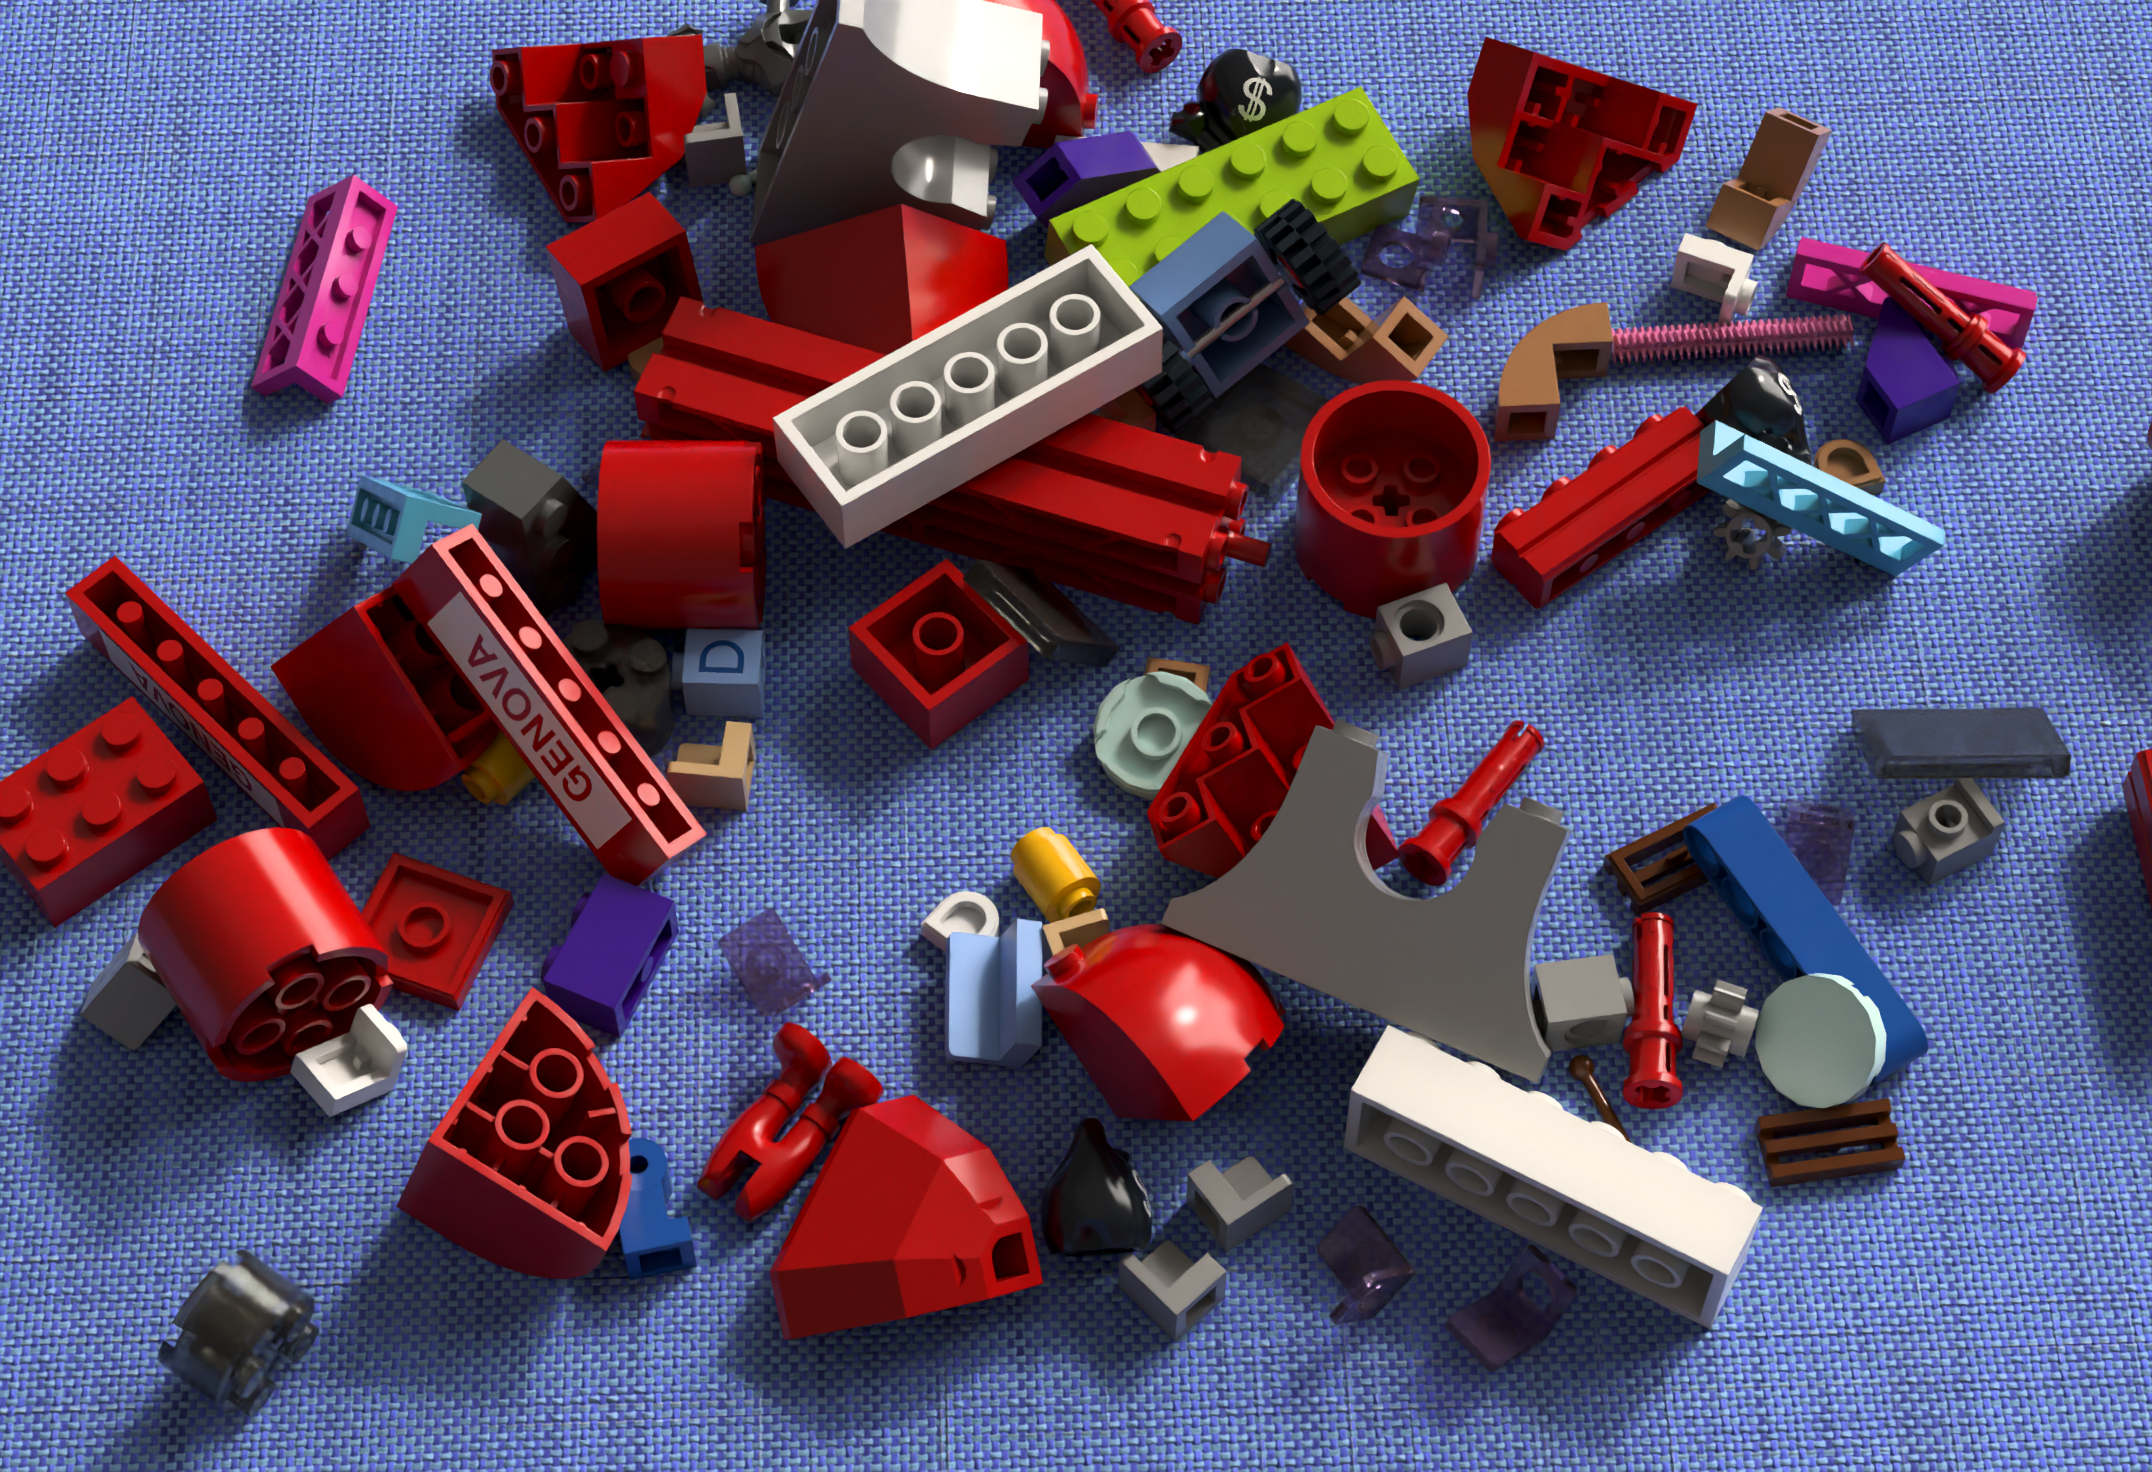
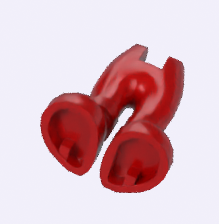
(751, 1136)

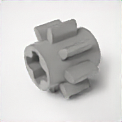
(1742, 540)
(1719, 1023)

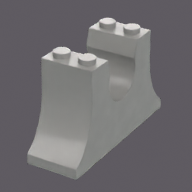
(898, 111)
(1325, 918)

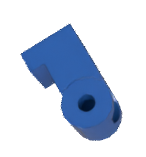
(648, 1237)

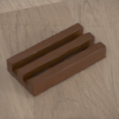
(1632, 883)
(1830, 1118)

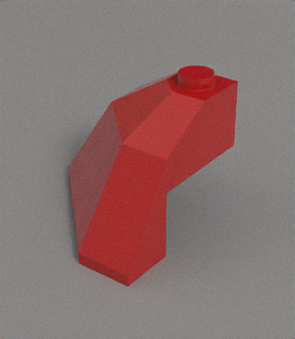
(1566, 139)

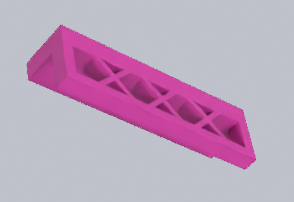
(1832, 278)
(326, 291)

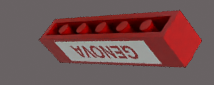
(548, 707)
(217, 708)

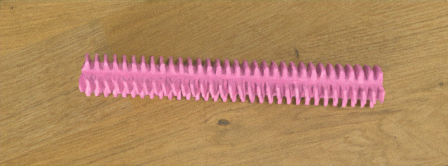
(1732, 337)

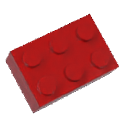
(98, 811)

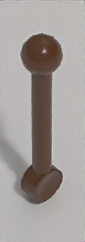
(1582, 1069)

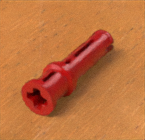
(1140, 29)
(1969, 330)
(1458, 820)
(1652, 1035)

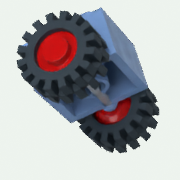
(1231, 303)

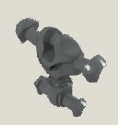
(761, 55)

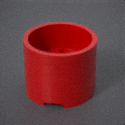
(1390, 494)
(682, 534)
(263, 951)

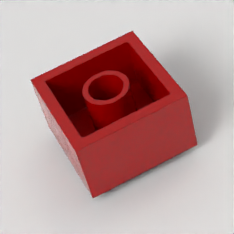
(623, 278)
(938, 654)

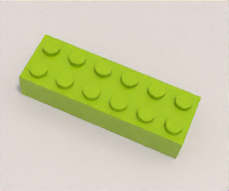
(1326, 157)

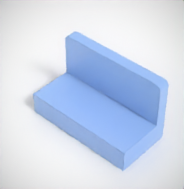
(990, 998)

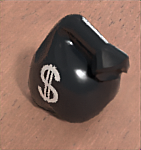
(1237, 97)
(1763, 406)
(1095, 1199)

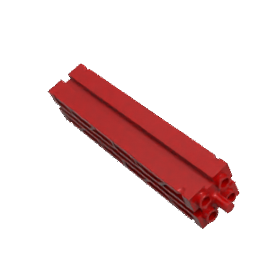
(1083, 506)

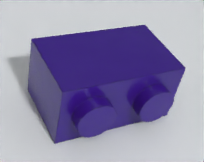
(610, 954)

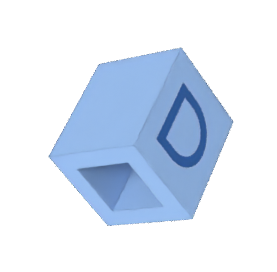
(721, 672)

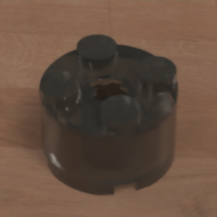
(630, 675)
(239, 1333)

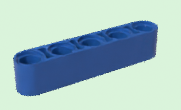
(1793, 917)

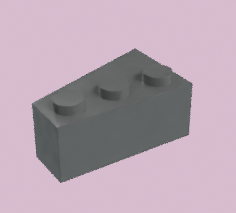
(534, 524)

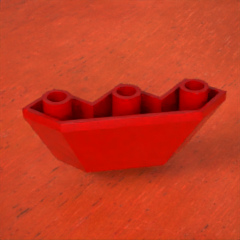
(600, 114)
(1243, 767)
(901, 1226)

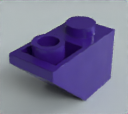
(1082, 172)
(1904, 377)

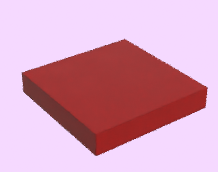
(434, 927)

